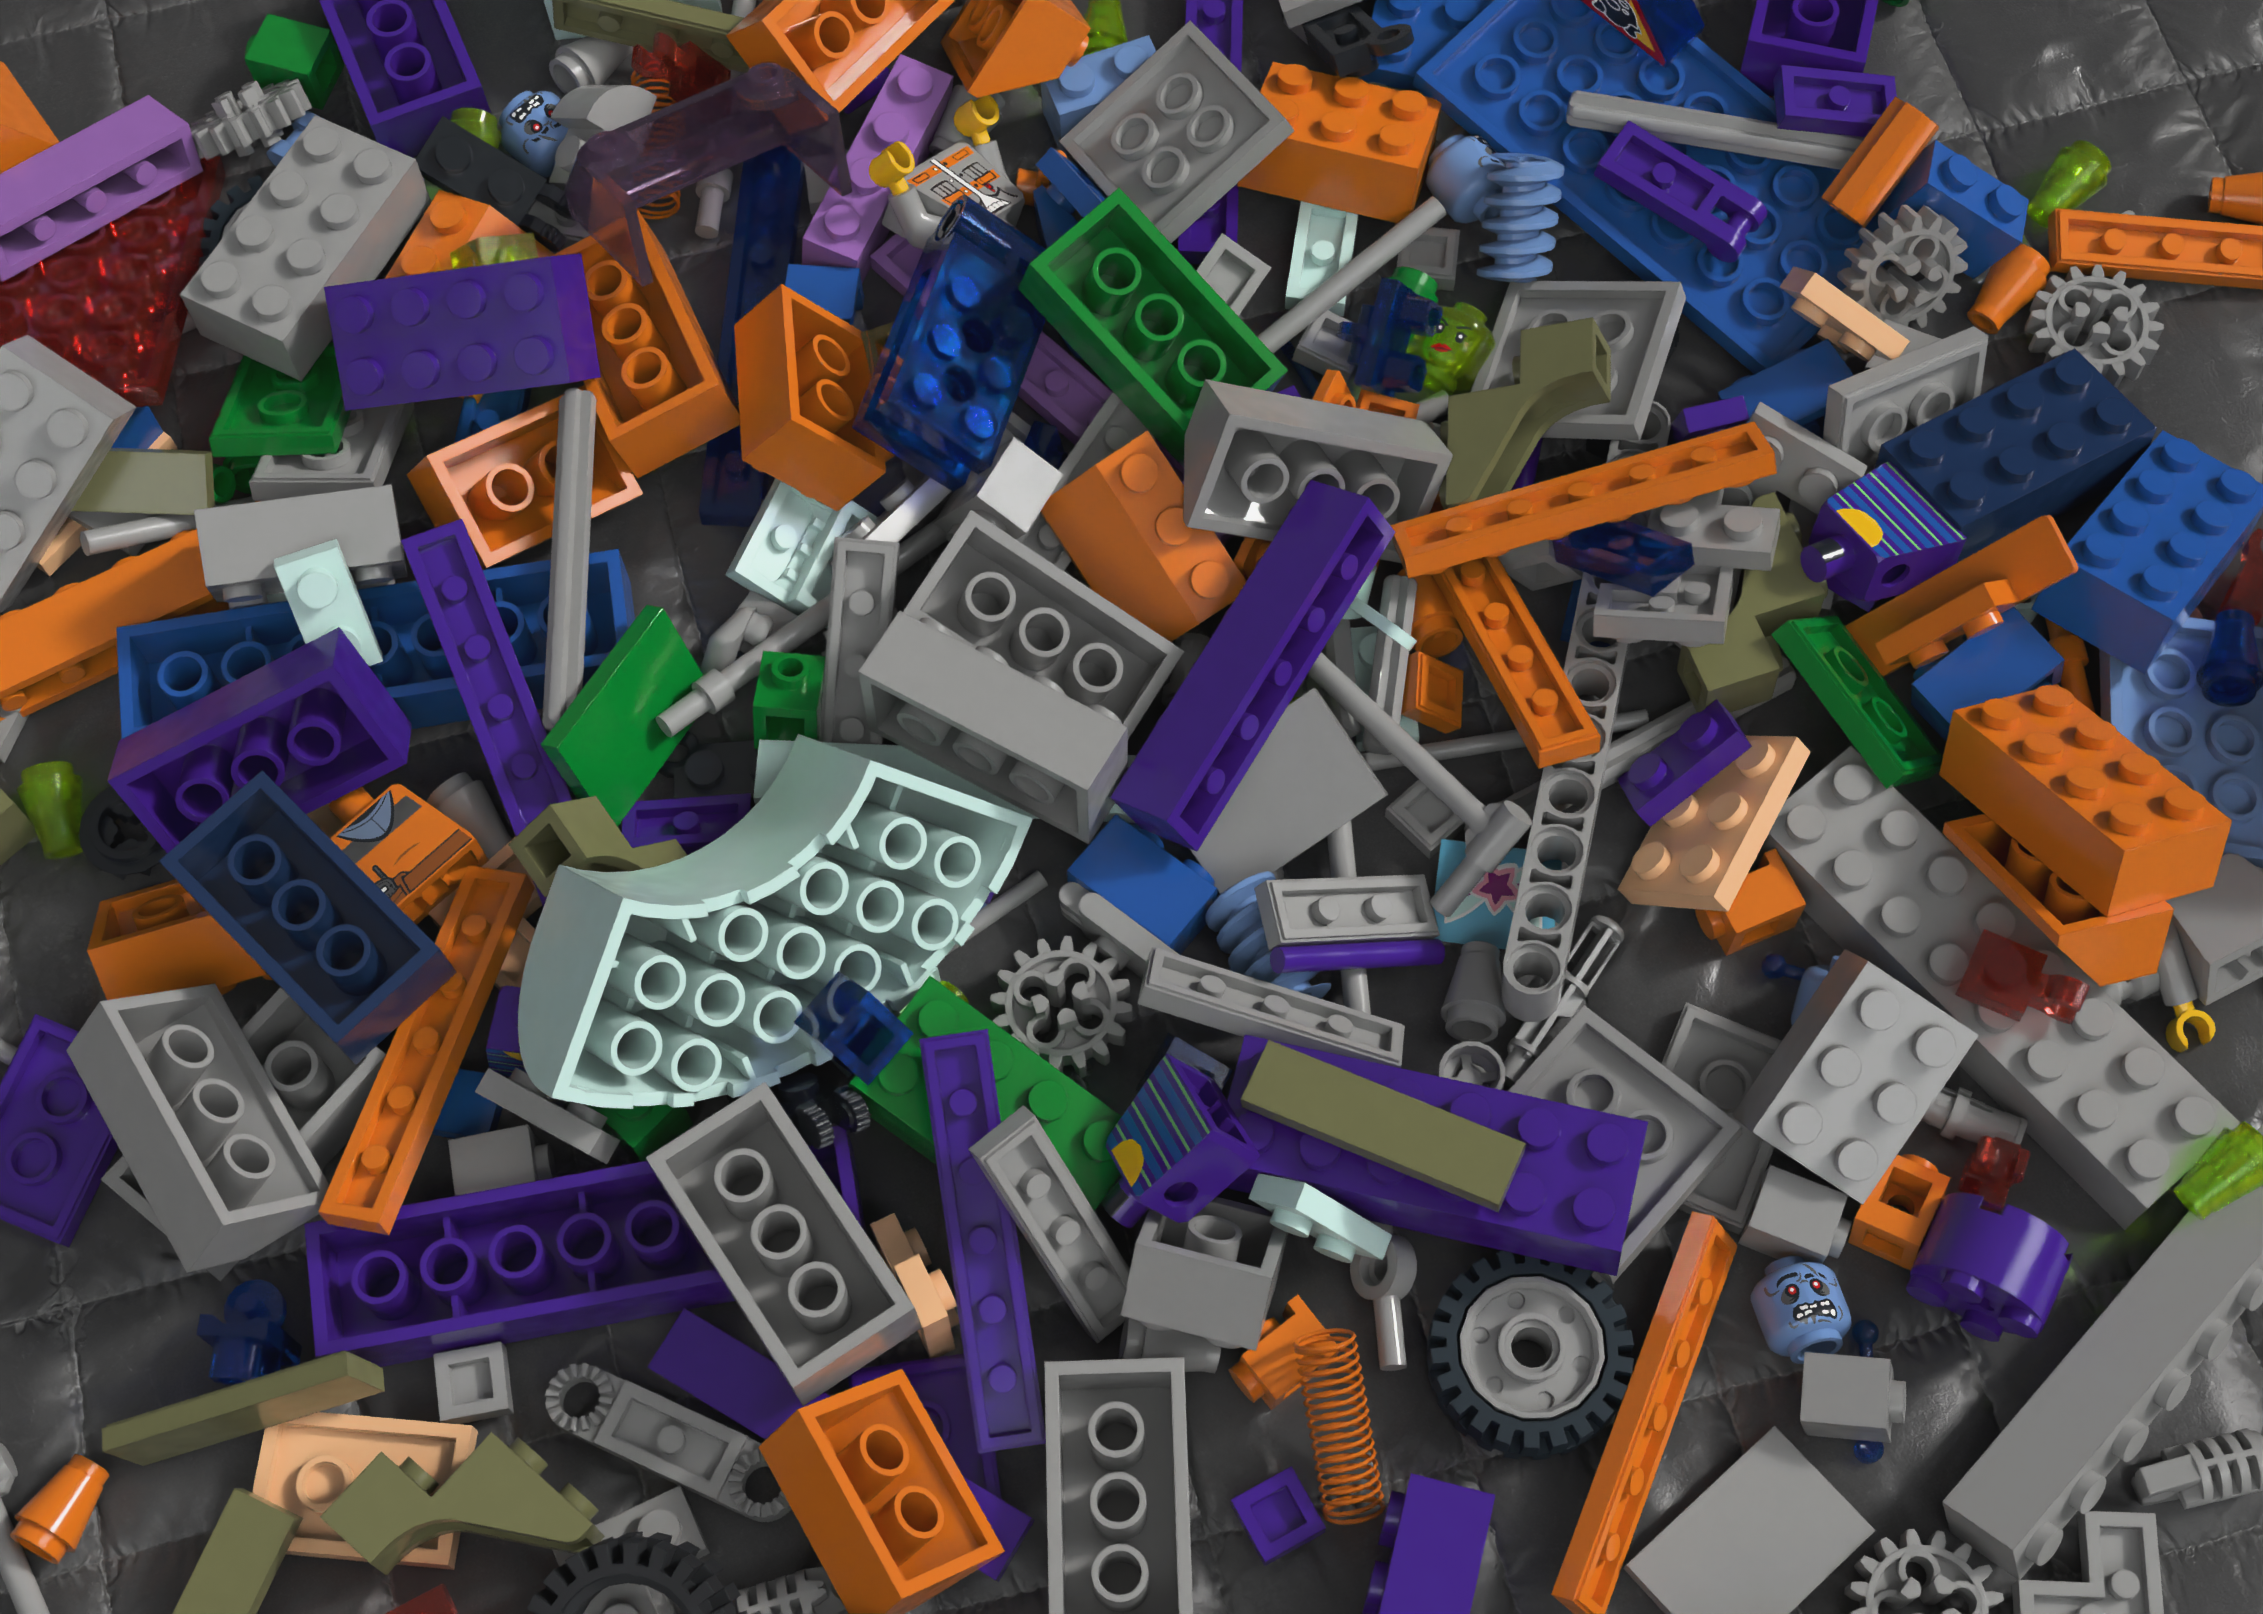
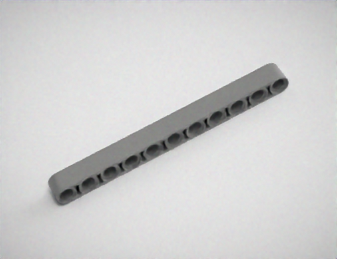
(1574, 782)

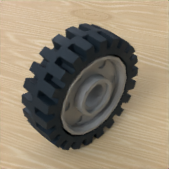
(1520, 1406)

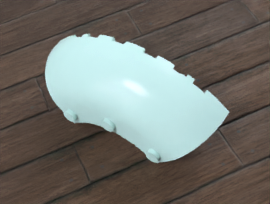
(697, 967)

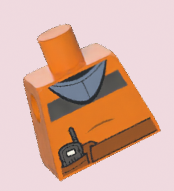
(405, 846)

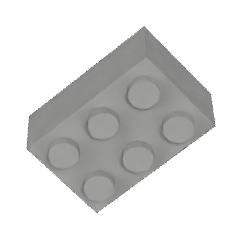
(245, 538)
(1854, 1075)

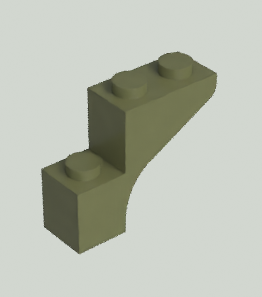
(1498, 428)
(1749, 660)
(583, 838)
(489, 1495)

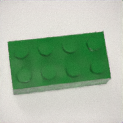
(1144, 318)
(1067, 1112)

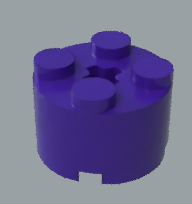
(1990, 1267)

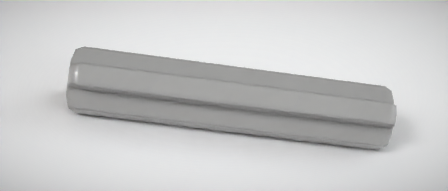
(1389, 656)

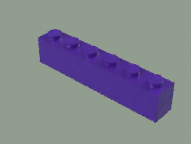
(1253, 664)

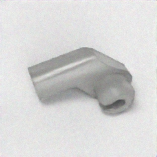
(728, 638)

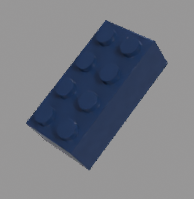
(2023, 449)
(309, 916)

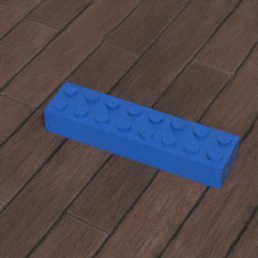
(188, 657)

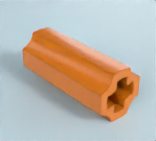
(1880, 162)

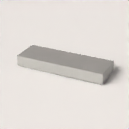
(1346, 910)

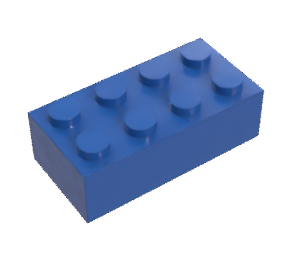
(2153, 551)

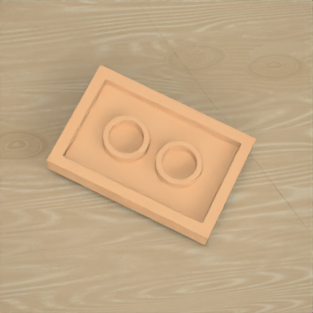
(1712, 838)
(319, 1455)

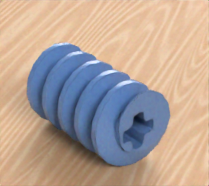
(1521, 218)
(1242, 935)

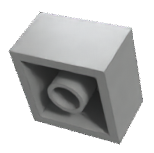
(1207, 1273)

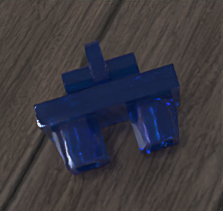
(1383, 338)
(252, 1338)

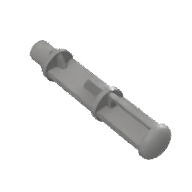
(1524, 1046)

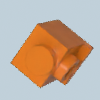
(1762, 908)
(1889, 1231)
(1273, 1367)

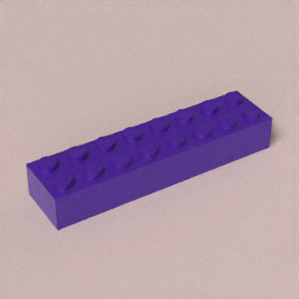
(520, 1263)

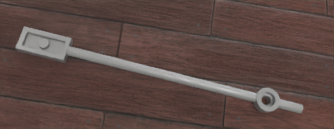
(1393, 1277)

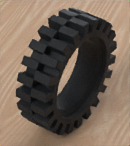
(642, 1562)

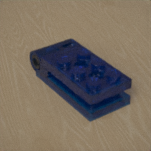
(955, 348)

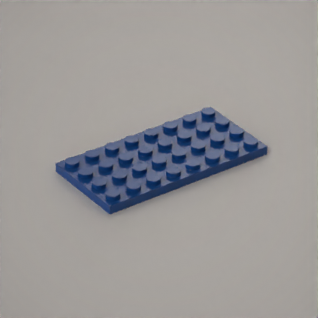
(1512, 86)

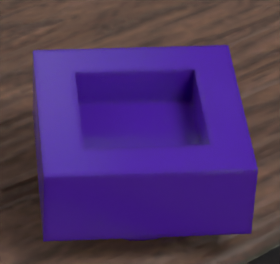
(1278, 1516)

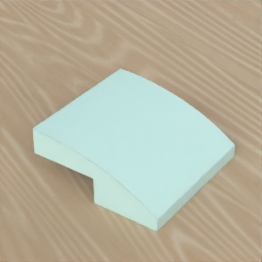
(792, 547)

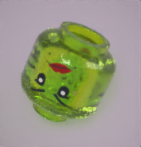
(1455, 350)

